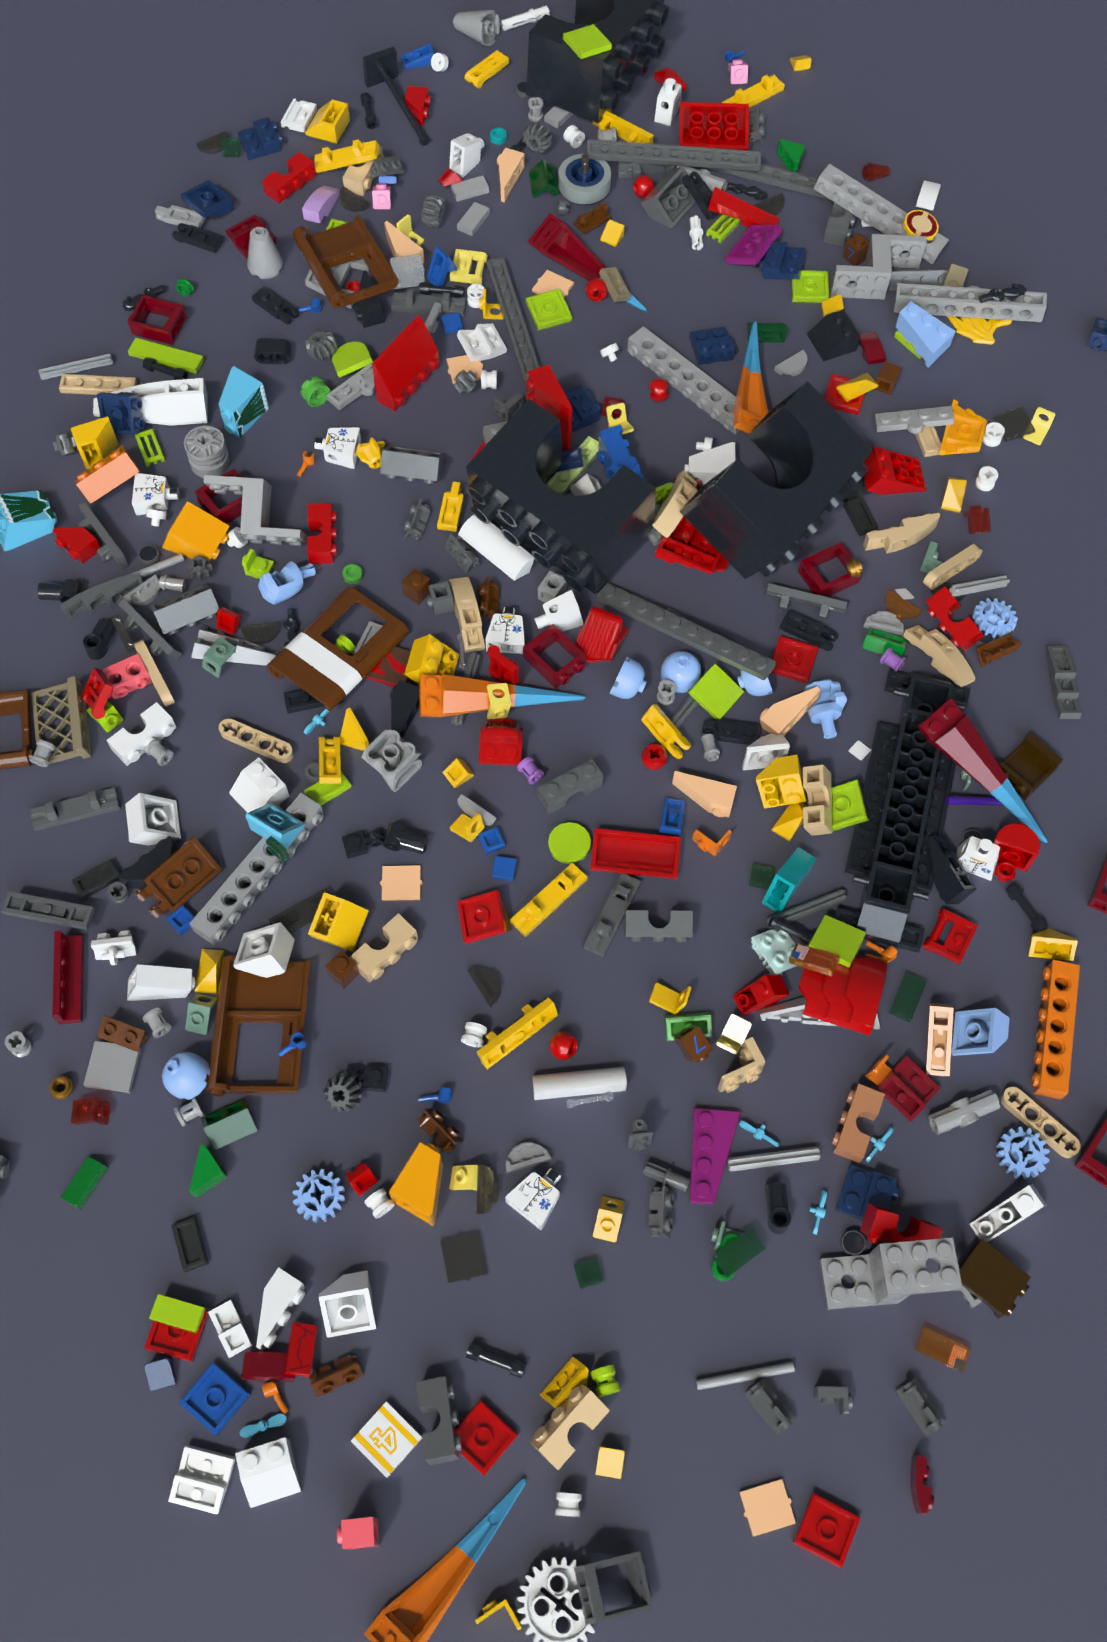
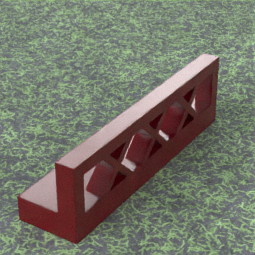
(68, 978)

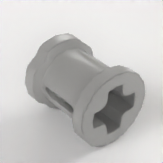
(535, 105)
(607, 135)
(667, 695)
(159, 752)
(42, 753)
(157, 1022)
(14, 1040)
(188, 1112)

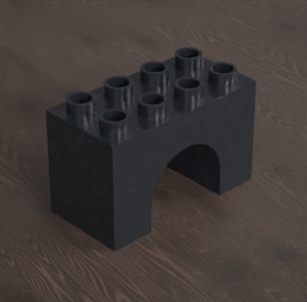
(596, 82)
(812, 463)
(577, 534)

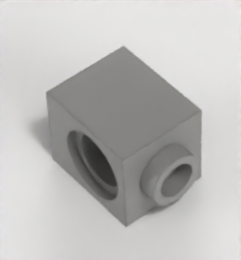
(552, 579)

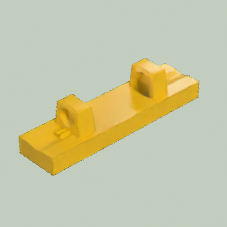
(757, 93)
(624, 129)
(346, 156)
(548, 900)
(517, 1033)

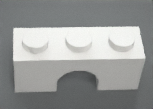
(131, 746)

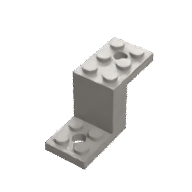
(874, 277)
(255, 509)
(890, 1273)

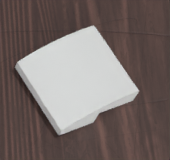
(482, 342)
(202, 1479)

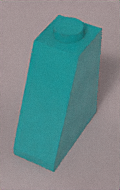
(788, 880)

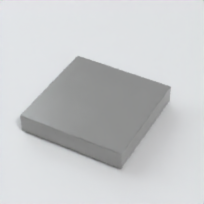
(111, 1067)

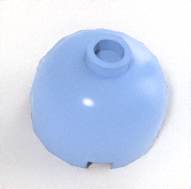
(682, 669)
(629, 680)
(754, 685)
(185, 1075)

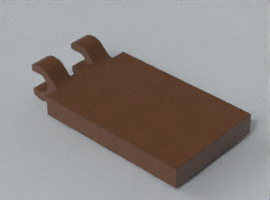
(178, 877)

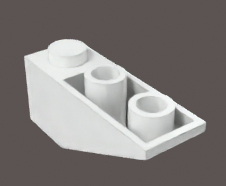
(1008, 1213)
(278, 1300)

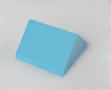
(274, 822)

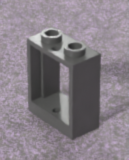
(590, 1592)

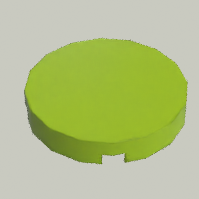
(569, 843)

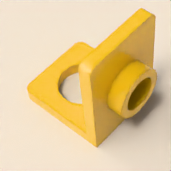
(487, 307)
(468, 827)
(669, 999)
(608, 1219)
(494, 1606)

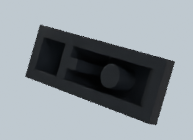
(368, 310)
(403, 706)
(949, 874)

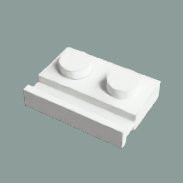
(299, 115)

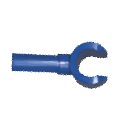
(730, 56)
(315, 306)
(294, 1039)
(444, 1096)

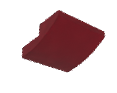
(240, 233)
(908, 1088)

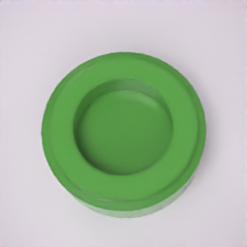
(352, 574)

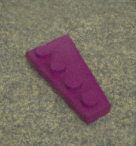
(710, 1148)

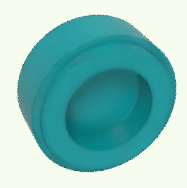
(498, 136)

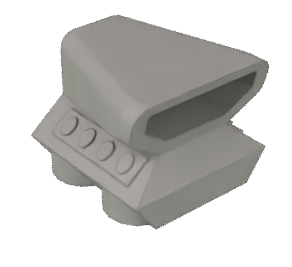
(393, 758)

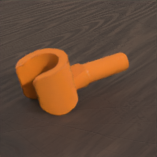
(307, 461)
(888, 953)
(271, 1389)

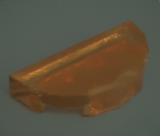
(901, 607)

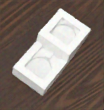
(928, 195)
(230, 1328)

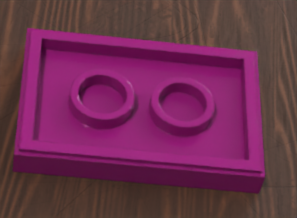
(753, 244)

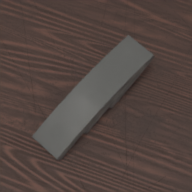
(98, 596)
(1063, 682)

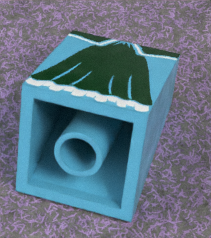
(242, 402)
(24, 518)

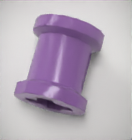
(893, 660)
(530, 770)

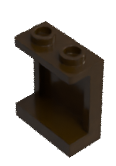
(1030, 765)
(993, 1278)

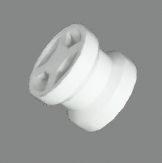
(574, 136)
(474, 294)
(489, 379)
(993, 434)
(982, 481)
(474, 1034)
(379, 1203)
(568, 1504)

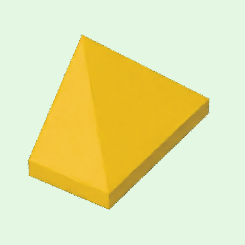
(857, 386)
(954, 494)
(352, 733)
(790, 821)
(1052, 945)
(209, 971)
(564, 1382)

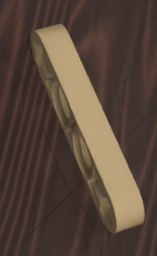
(952, 566)
(154, 673)
(257, 738)
(1042, 1119)

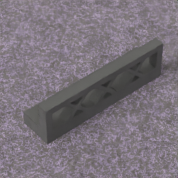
(931, 276)

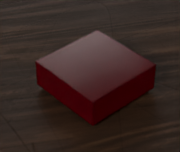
(611, 401)

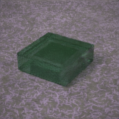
(230, 147)
(277, 849)
(761, 877)
(588, 1273)

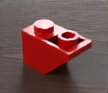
(418, 102)
(77, 542)
(761, 994)

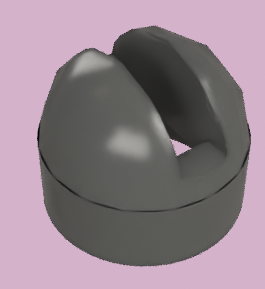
(561, 207)

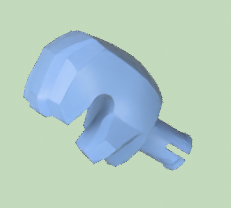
(284, 585)
(828, 706)

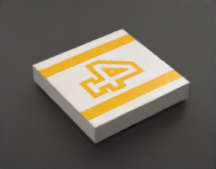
(386, 1439)

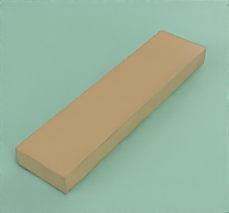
(94, 384)

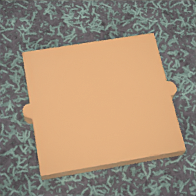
(552, 281)
(459, 363)
(401, 882)
(767, 1507)

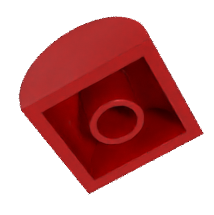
(1017, 845)

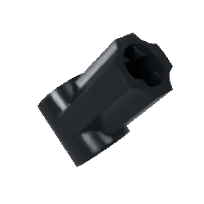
(58, 591)
(98, 639)
(399, 838)
(777, 1206)

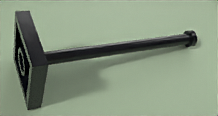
(382, 68)

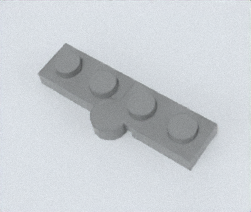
(352, 388)
(914, 419)

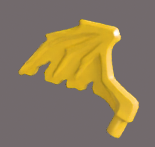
(978, 328)

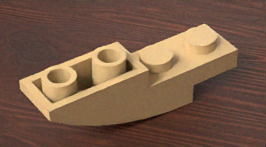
(680, 494)
(907, 534)
(467, 614)
(945, 655)

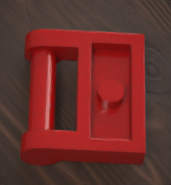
(502, 668)
(97, 692)
(957, 939)

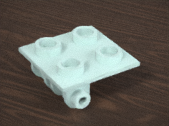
(776, 950)

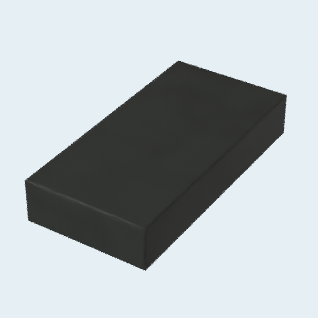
(860, 516)
(96, 879)
(189, 1244)

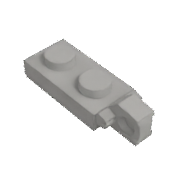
(176, 215)

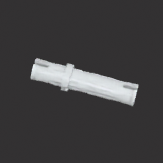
(527, 17)

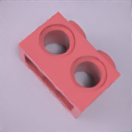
(124, 672)
(358, 1533)

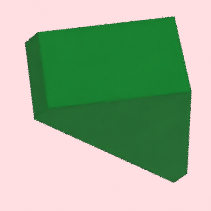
(791, 154)
(206, 1173)

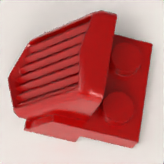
(601, 635)
(501, 743)

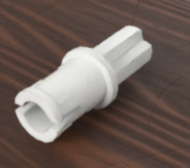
(696, 233)

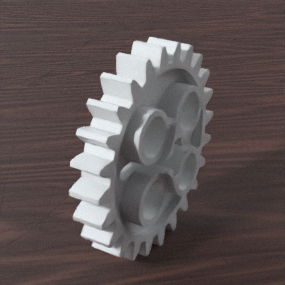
(544, 1625)

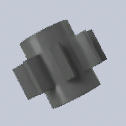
(465, 381)
(64, 444)
(199, 568)

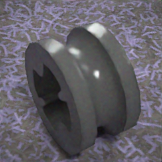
(112, 894)

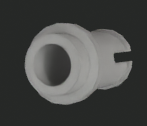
(166, 582)
(711, 751)

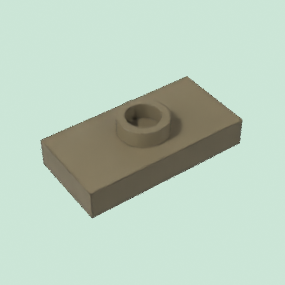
(955, 276)
(615, 284)

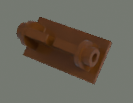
(592, 219)
(488, 592)
(997, 649)
(121, 1033)
(447, 1134)
(325, 1380)

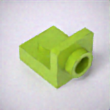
(256, 566)
(111, 718)

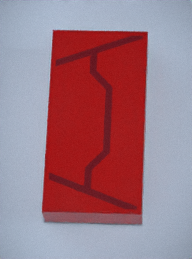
(300, 1349)

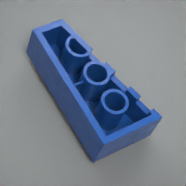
(614, 449)

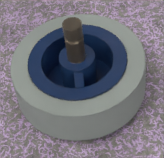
(584, 179)

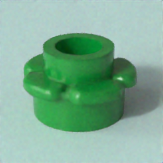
(184, 287)

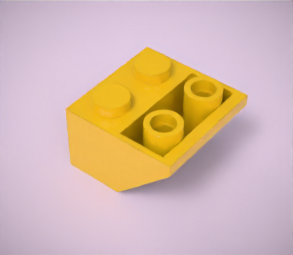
(329, 122)
(94, 440)
(430, 658)
(781, 782)
(338, 922)

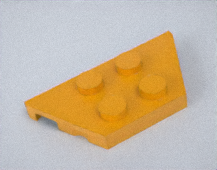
(965, 434)

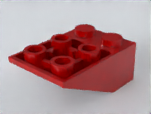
(892, 473)

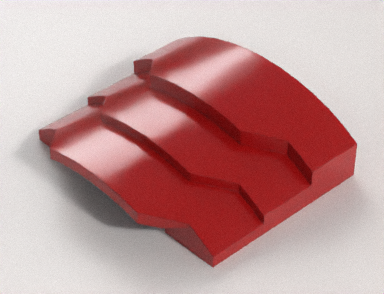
(690, 549)
(848, 996)

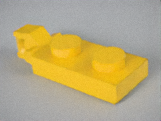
(451, 509)

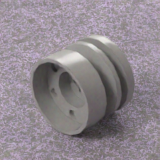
(206, 451)

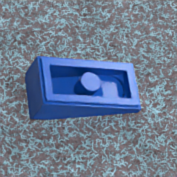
(418, 57)
(672, 817)

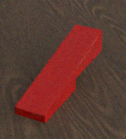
(729, 205)

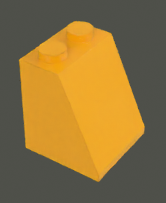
(196, 534)
(420, 1183)

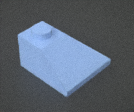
(979, 1031)

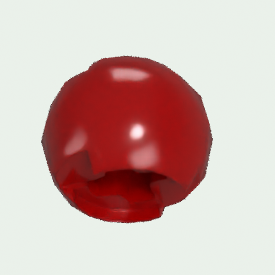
(643, 186)
(596, 289)
(658, 389)
(652, 750)
(563, 1045)

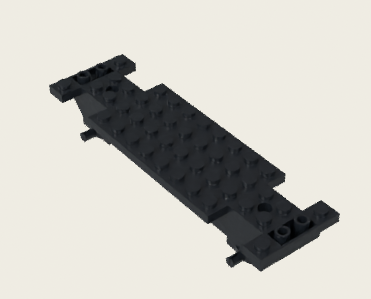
(904, 808)

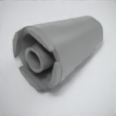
(478, 25)
(263, 254)

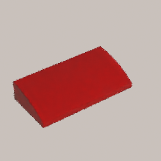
(635, 853)

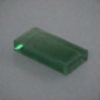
(907, 997)
(738, 1253)

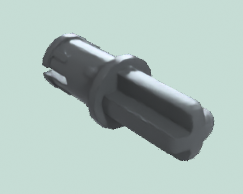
(666, 1176)

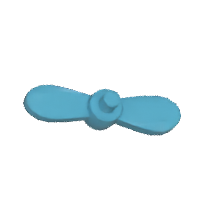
(317, 720)
(758, 1133)
(879, 1144)
(819, 1211)
(263, 1425)

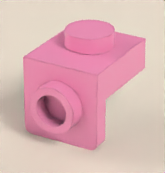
(738, 71)
(381, 196)

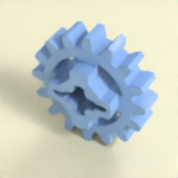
(994, 618)
(1032, 1150)
(309, 1197)

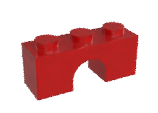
(282, 186)
(321, 547)
(943, 606)
(881, 1225)

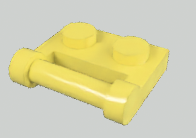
(463, 261)

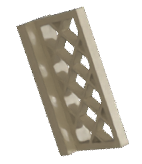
(77, 716)

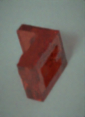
(978, 520)
(90, 1111)

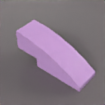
(320, 203)

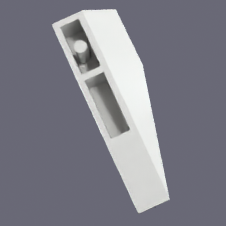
(170, 401)

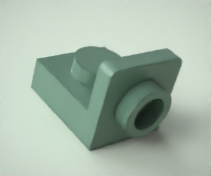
(930, 561)

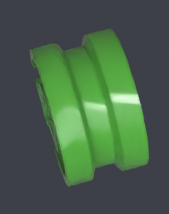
(315, 391)

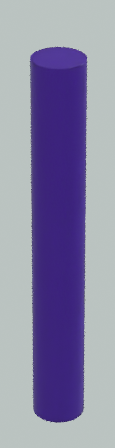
(960, 800)

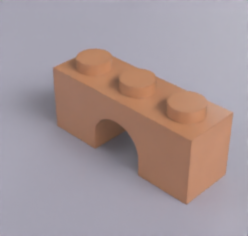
(863, 1104)

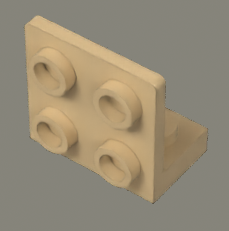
(752, 1066)

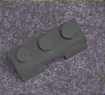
(838, 226)
(557, 791)
(678, 926)
(443, 1443)

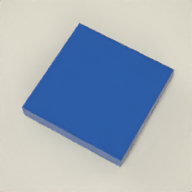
(214, 1398)

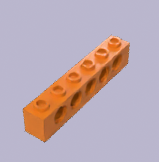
(1068, 977)

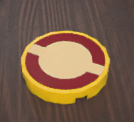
(920, 224)

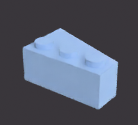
(924, 332)

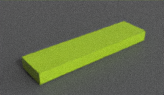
(166, 355)

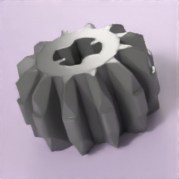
(537, 138)
(433, 210)
(321, 345)
(343, 1092)

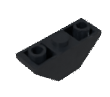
(133, 875)

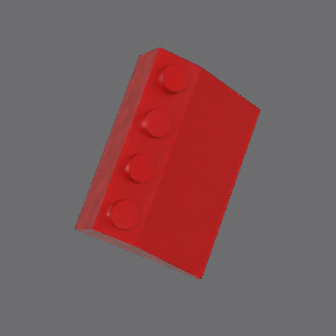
(714, 125)
(405, 365)
(547, 393)

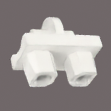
(113, 948)

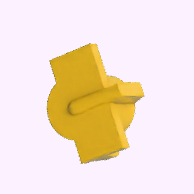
(371, 453)

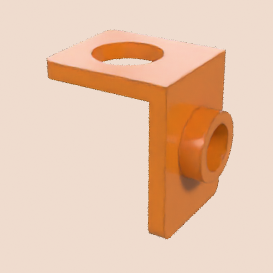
(707, 844)
(879, 1071)

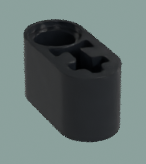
(272, 351)

